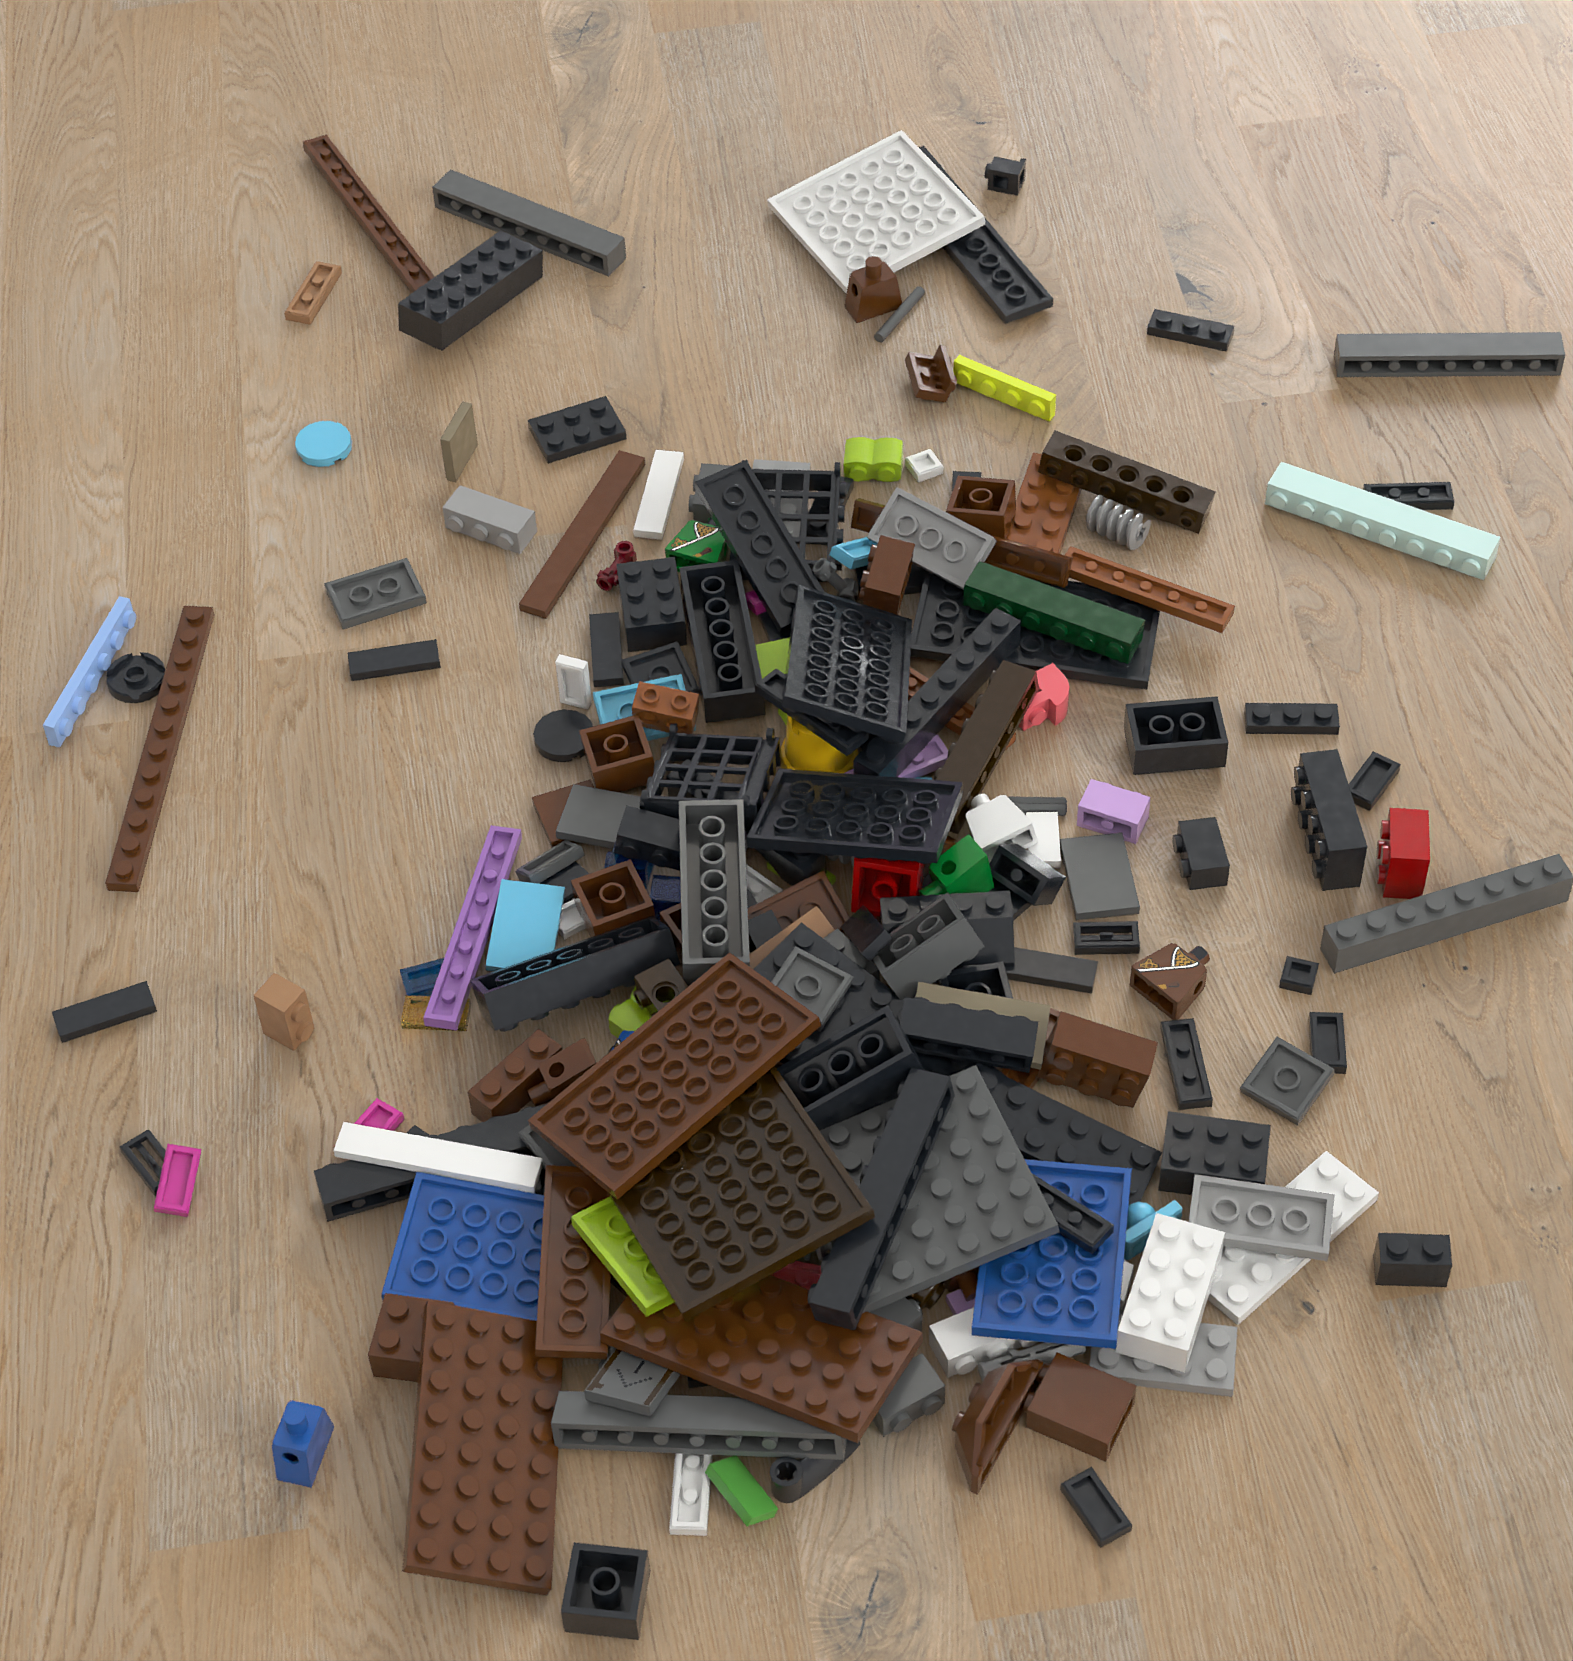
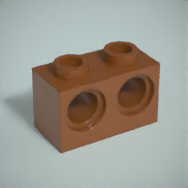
(663, 705)

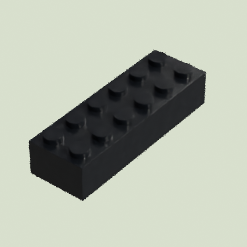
(470, 290)
(721, 641)
(572, 973)

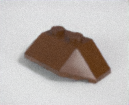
(992, 1417)

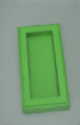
(741, 1490)

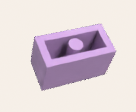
(1113, 810)

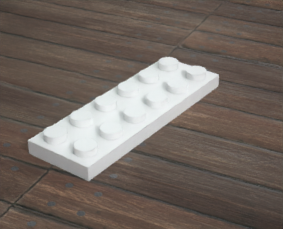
(1251, 1276)

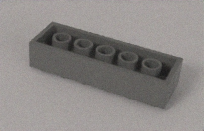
(712, 884)

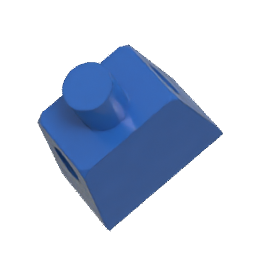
(301, 1434)

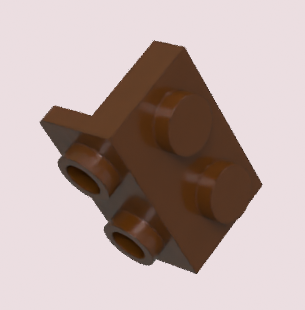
(931, 375)

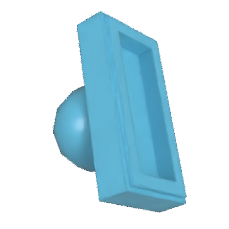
(1140, 1222)

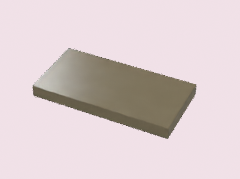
(998, 1004)

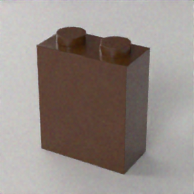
(1079, 1406)

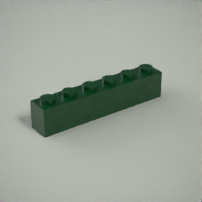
(1055, 612)

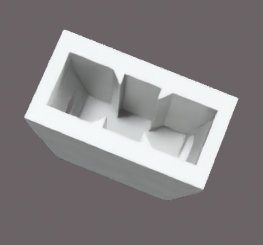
(999, 823)

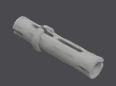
(1044, 1352)

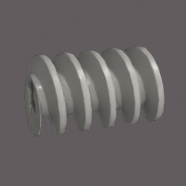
(1115, 524)

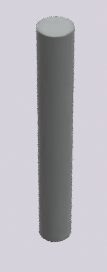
(899, 314)

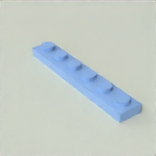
(89, 672)

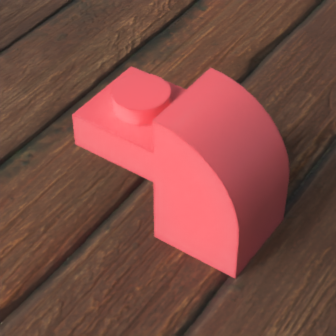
(1050, 700)

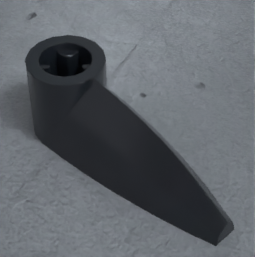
(804, 1473)

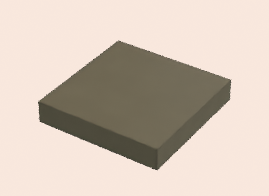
(459, 441)

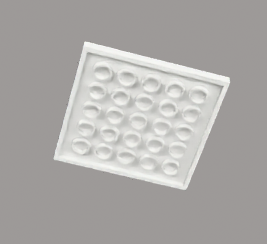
(876, 204)

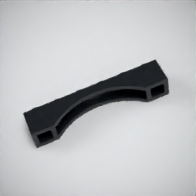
(789, 866)

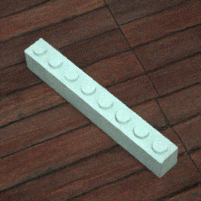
(1382, 520)

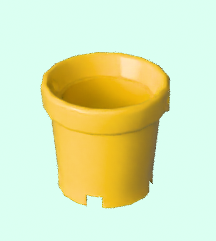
(809, 752)

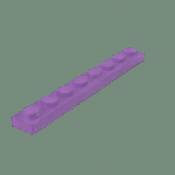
(472, 929)

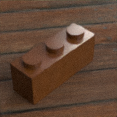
(506, 1085)

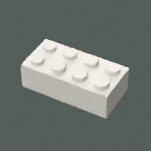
(1170, 1292)

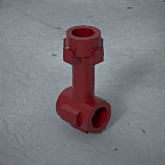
(623, 553)

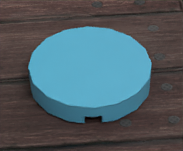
(323, 443)

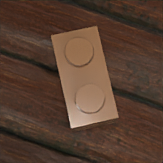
(284, 1011)

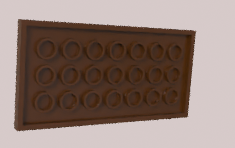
(673, 1074)
(776, 1353)
(483, 1452)

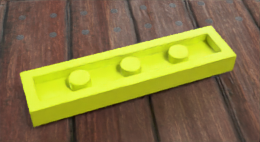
(1004, 388)

